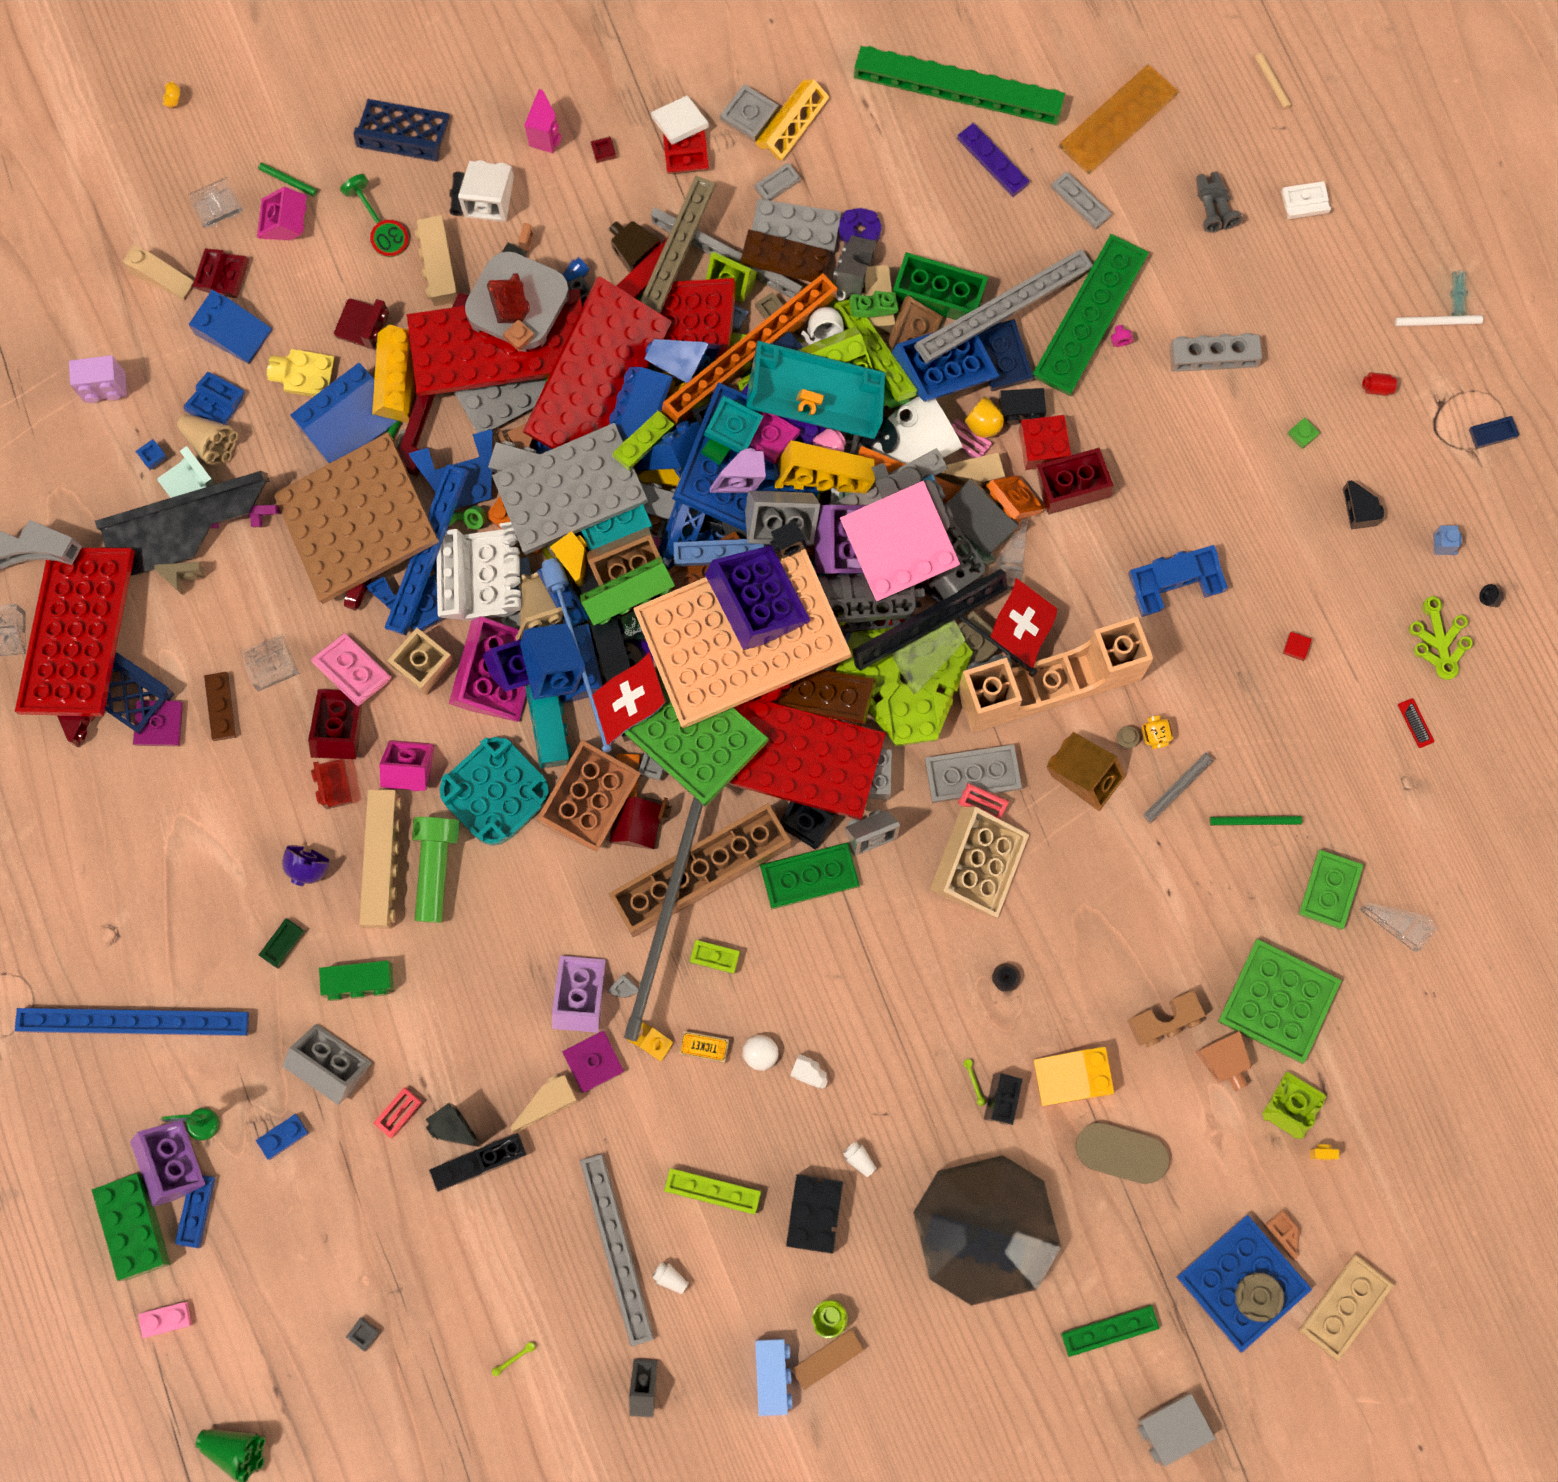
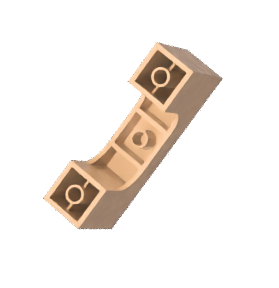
(1002, 694)

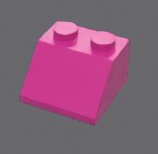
(542, 125)
(282, 215)
(406, 765)

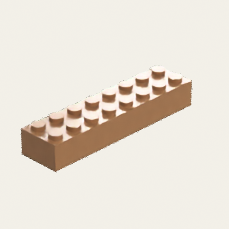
(709, 867)

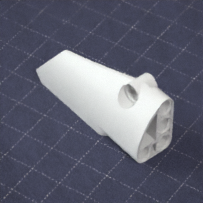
(918, 435)

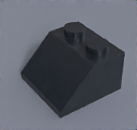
(807, 823)

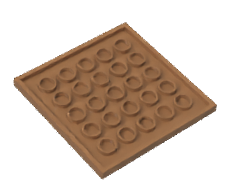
(355, 518)

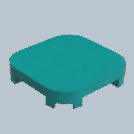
(494, 791)

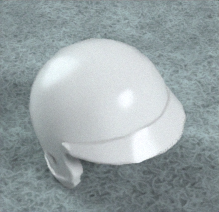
(824, 323)

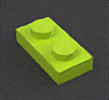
(714, 957)

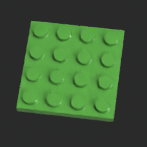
(1279, 1001)

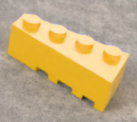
(824, 468)

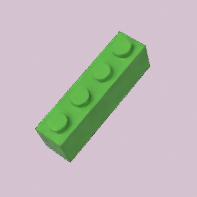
(627, 591)

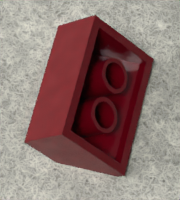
(1074, 481)

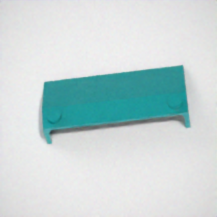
(851, 392)

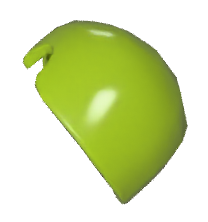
(829, 1319)

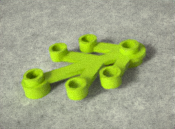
(1440, 641)

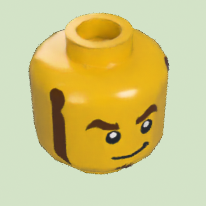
(1157, 732)

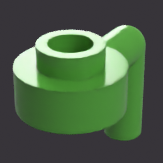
(470, 518)

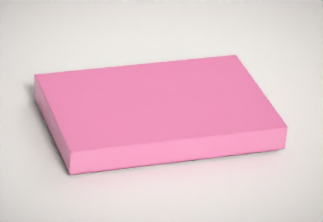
(351, 669)

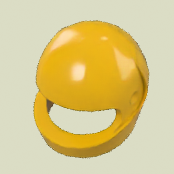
(985, 419)

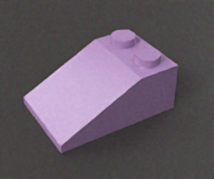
(578, 994)

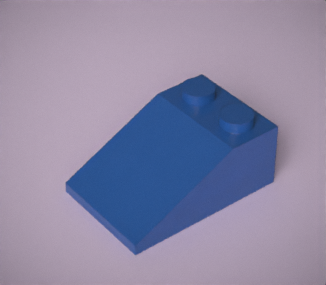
(229, 327)
(672, 450)

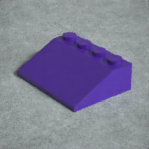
(756, 596)

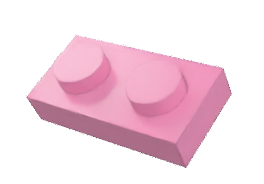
(165, 1319)

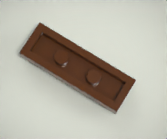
(220, 706)

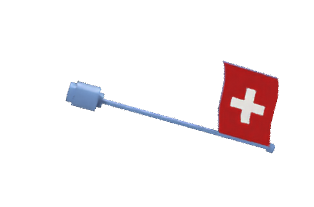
(624, 698)

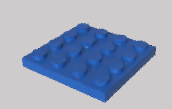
(1220, 1268)

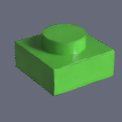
(1303, 433)

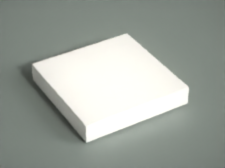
(679, 119)

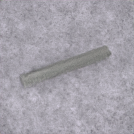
(1167, 797)

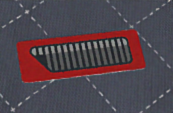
(1415, 723)

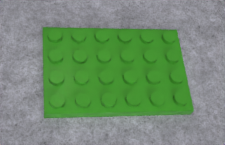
(701, 755)

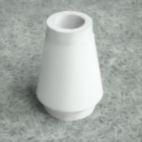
(859, 1159)
(669, 1278)

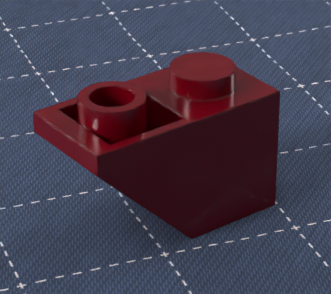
(75, 728)

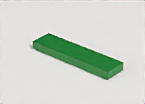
(1110, 1331)

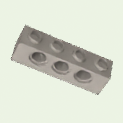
(1227, 358)

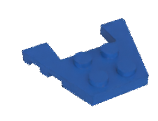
(479, 480)
(427, 609)

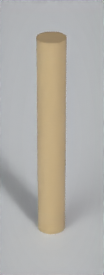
(1273, 81)

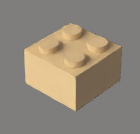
(420, 661)

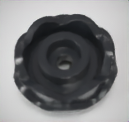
(999, 980)

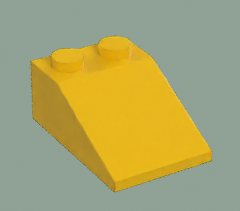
(1074, 1076)

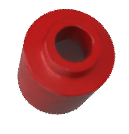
(1379, 384)

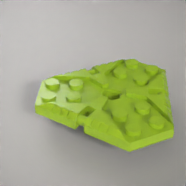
(900, 714)

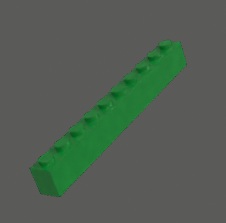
(958, 85)

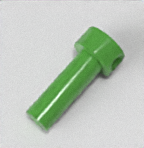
(435, 838)

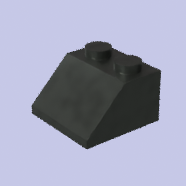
(451, 1126)

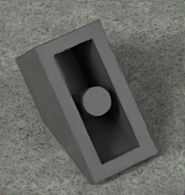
(643, 1388)

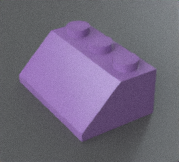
(832, 544)
(167, 1162)

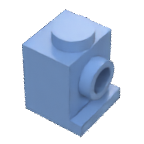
(1447, 540)

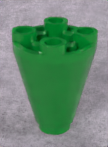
(233, 1451)

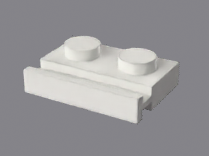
(1305, 200)

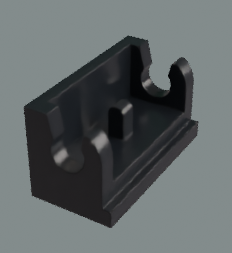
(1003, 1099)

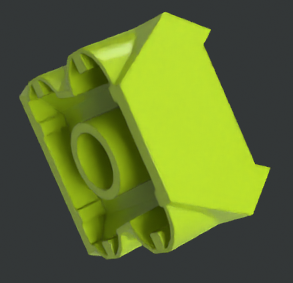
(1294, 1106)

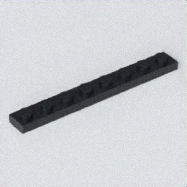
(930, 619)

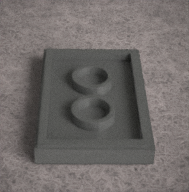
(980, 517)

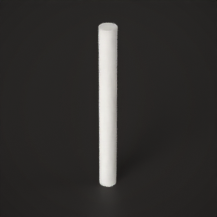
(1438, 320)

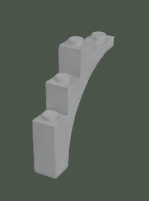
(37, 543)

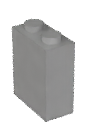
(1175, 1430)

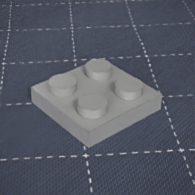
(749, 112)

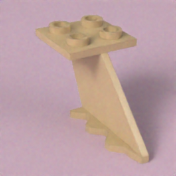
(536, 604)

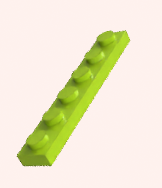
(879, 354)

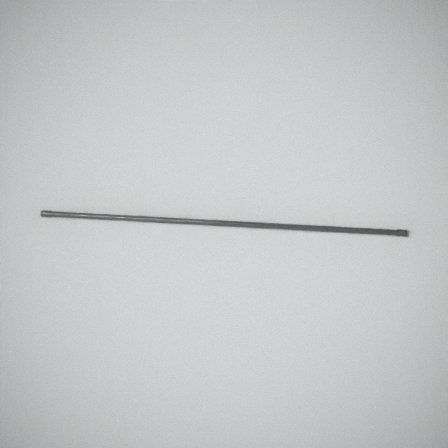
(635, 1021)

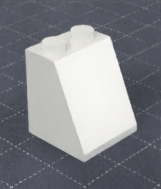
(486, 191)

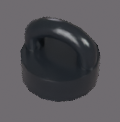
(1491, 595)

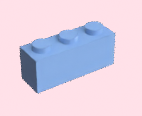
(773, 1377)

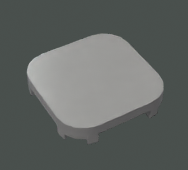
(543, 289)

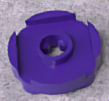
(862, 217)

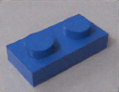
(282, 1136)

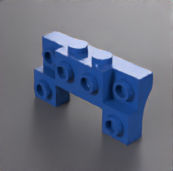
(1174, 573)

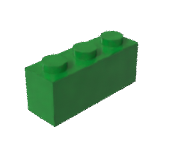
(356, 980)

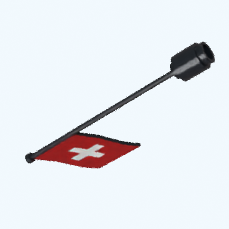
(1019, 625)

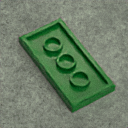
(809, 876)

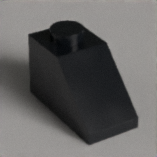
(1362, 506)

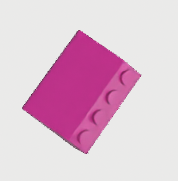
(473, 685)

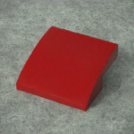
(686, 154)

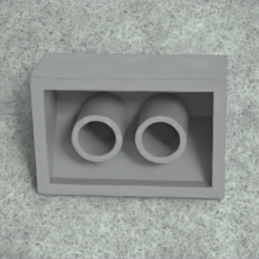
(772, 510)
(326, 1064)

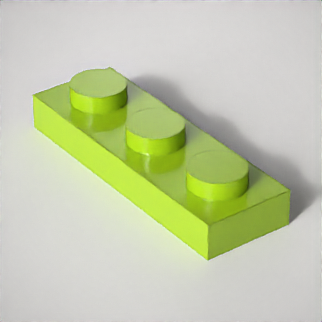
(643, 440)

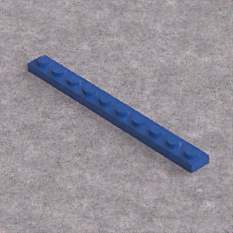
(132, 1022)

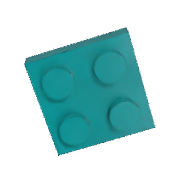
(733, 425)

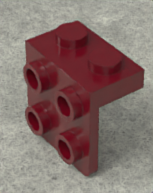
(361, 322)

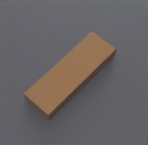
(827, 1359)

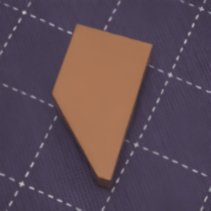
(1285, 1232)

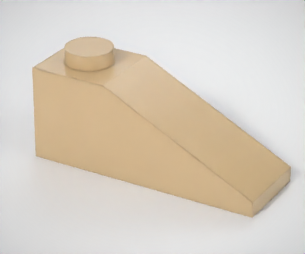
(157, 272)
(980, 469)
(549, 1100)

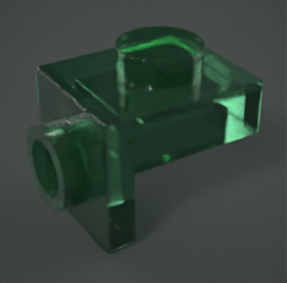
(632, 627)

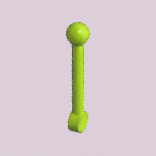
(968, 1064)
(496, 1371)

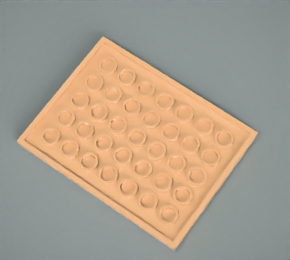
(704, 660)

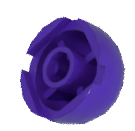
(304, 866)

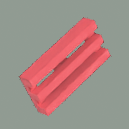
(966, 794)
(411, 1097)

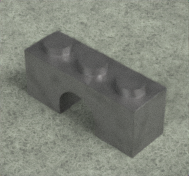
(853, 264)

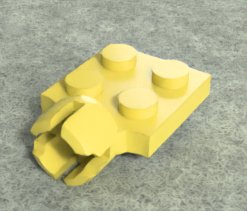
(301, 372)

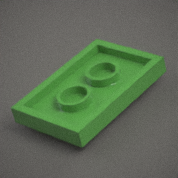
(1330, 889)

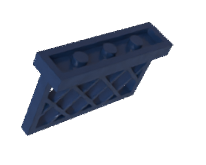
(397, 142)
(144, 681)

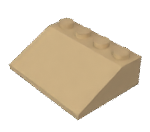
(979, 861)

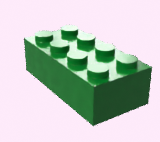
(939, 286)
(130, 1227)

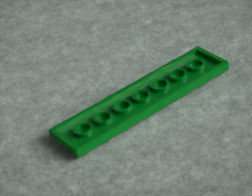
(1090, 315)

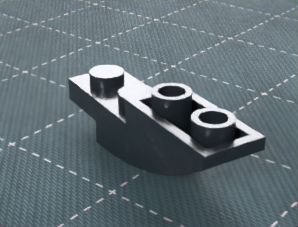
(477, 1163)

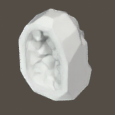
(809, 1072)

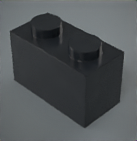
(1022, 404)

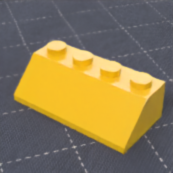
(394, 375)

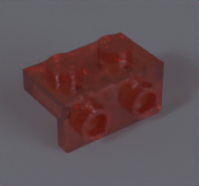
(508, 299)
(332, 784)

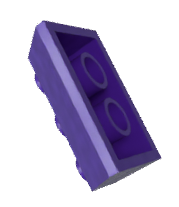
(507, 666)

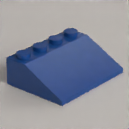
(949, 373)
(342, 416)

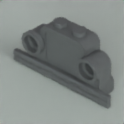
(907, 477)

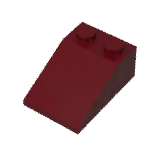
(334, 726)

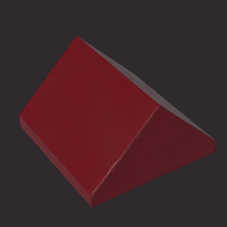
(636, 824)

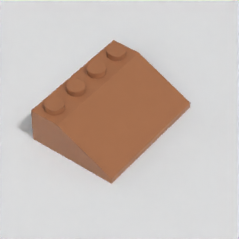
(588, 796)

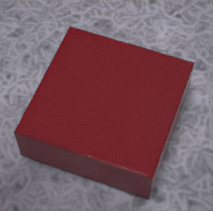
(603, 149)

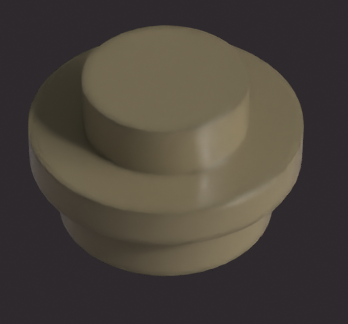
(1128, 737)

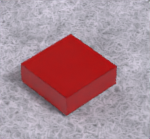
(1297, 646)

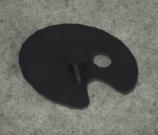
(888, 445)

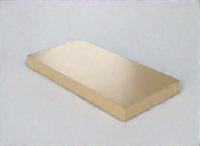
(1346, 1307)

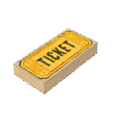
(704, 1047)

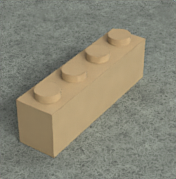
(437, 260)

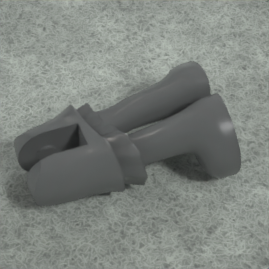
(1216, 193)

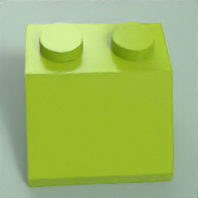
(722, 267)

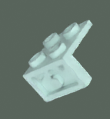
(185, 476)

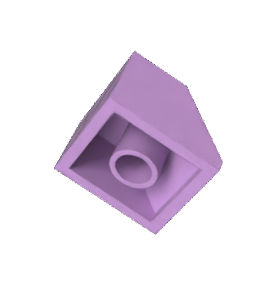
(741, 474)

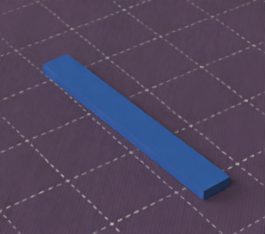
(422, 563)

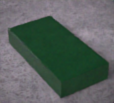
(281, 943)

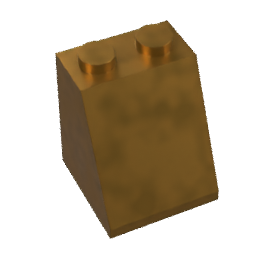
(1086, 770)

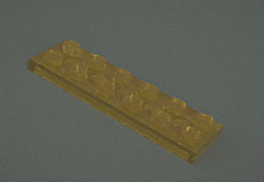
(1118, 119)

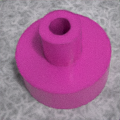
(1121, 337)

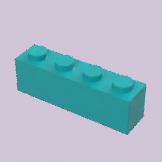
(549, 730)

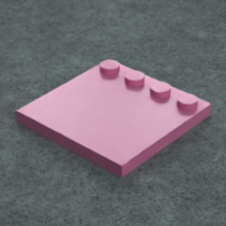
(899, 541)

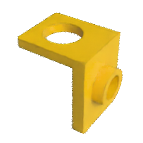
(653, 1042)

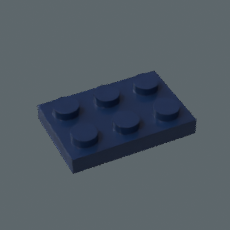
(1007, 355)

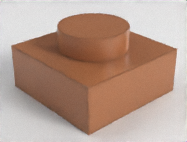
(518, 335)

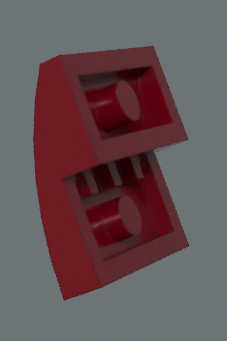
(220, 272)

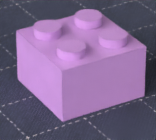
(97, 378)

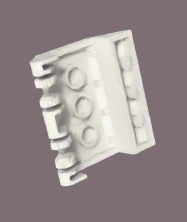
(478, 574)

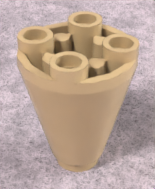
(208, 438)

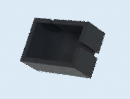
(814, 1214)

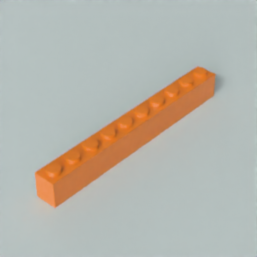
(741, 355)

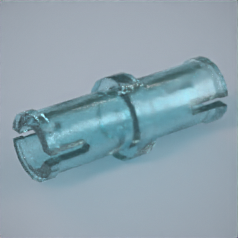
(1458, 293)

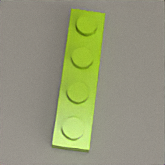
(712, 1191)

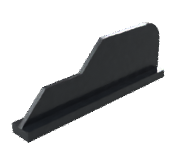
(178, 525)

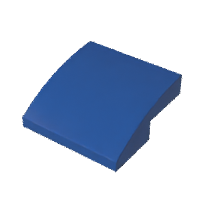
(214, 399)

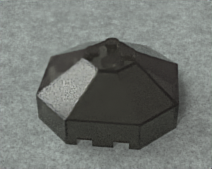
(986, 1230)

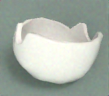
(760, 1052)

